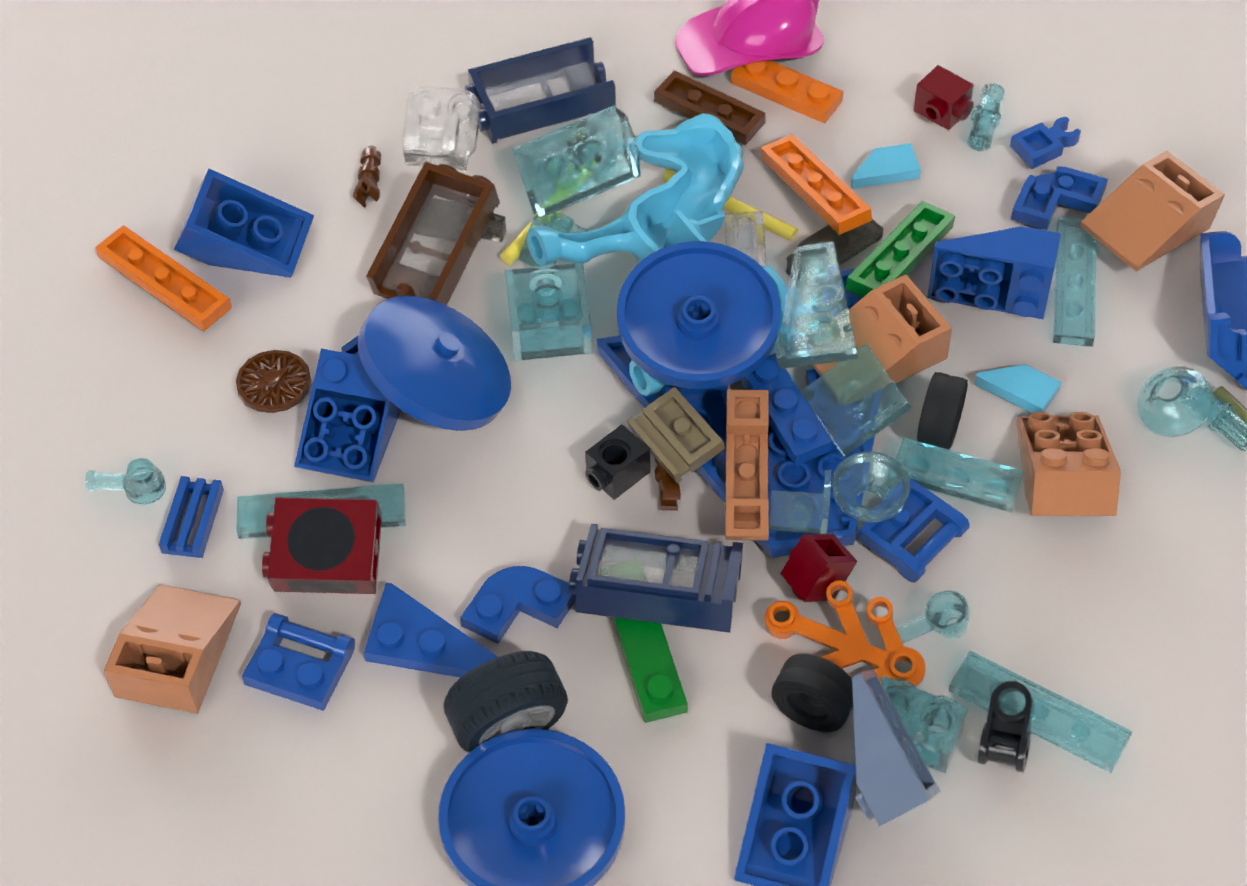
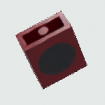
(323, 545)

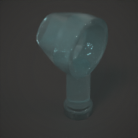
(141, 482)
(938, 612)

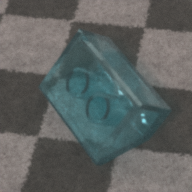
(578, 161)

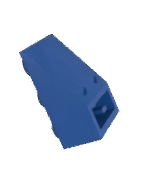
(996, 270)
(345, 420)

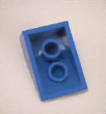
(243, 228)
(796, 819)

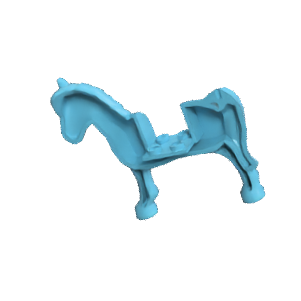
(673, 213)

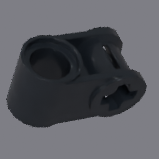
(1007, 729)

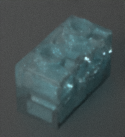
(925, 710)

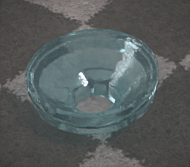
(1181, 413)
(875, 474)

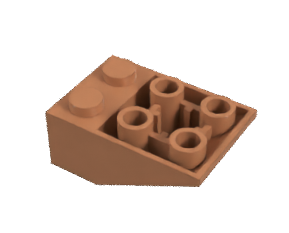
(1154, 211)
(899, 329)
(1068, 465)
(171, 648)

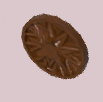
(273, 381)

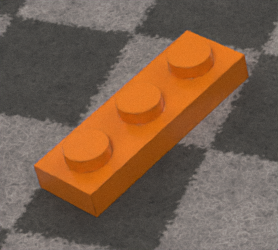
(789, 88)

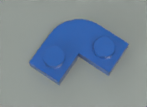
(1065, 187)
(515, 591)

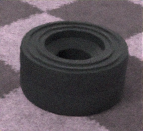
(942, 410)
(813, 692)

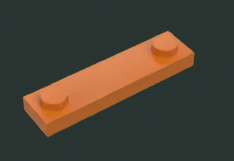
(816, 184)
(163, 278)

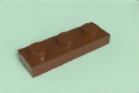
(695, 98)

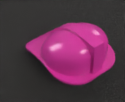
(749, 33)

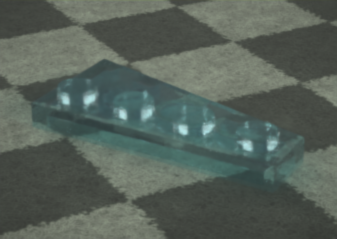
(816, 311)

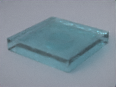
(856, 400)

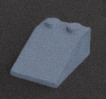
(886, 759)

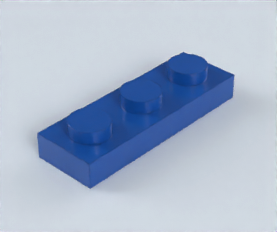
(789, 412)

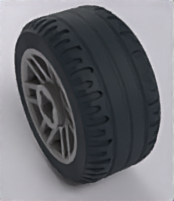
(504, 697)

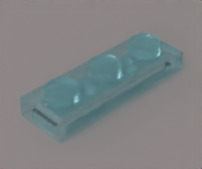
(960, 474)

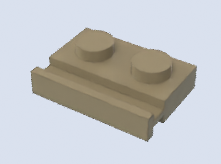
(676, 434)

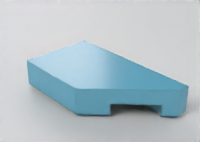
(887, 166)
(1020, 386)

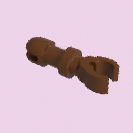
(368, 176)
(668, 489)

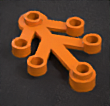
(852, 645)

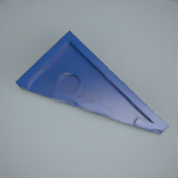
(418, 639)

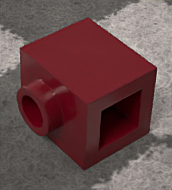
(944, 97)
(815, 565)

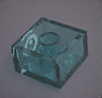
(549, 311)

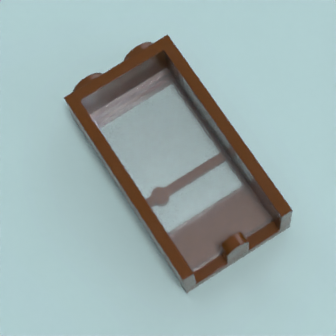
(433, 234)

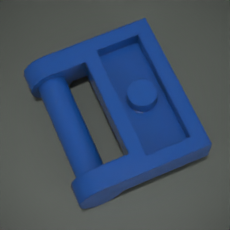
(893, 535)
(297, 674)

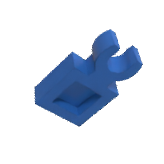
(1040, 145)

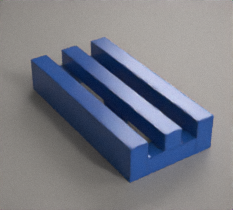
(176, 512)

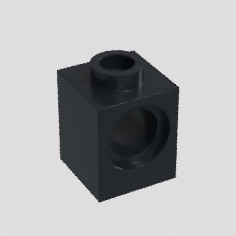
(618, 448)

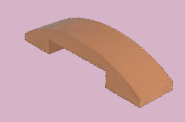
(747, 465)

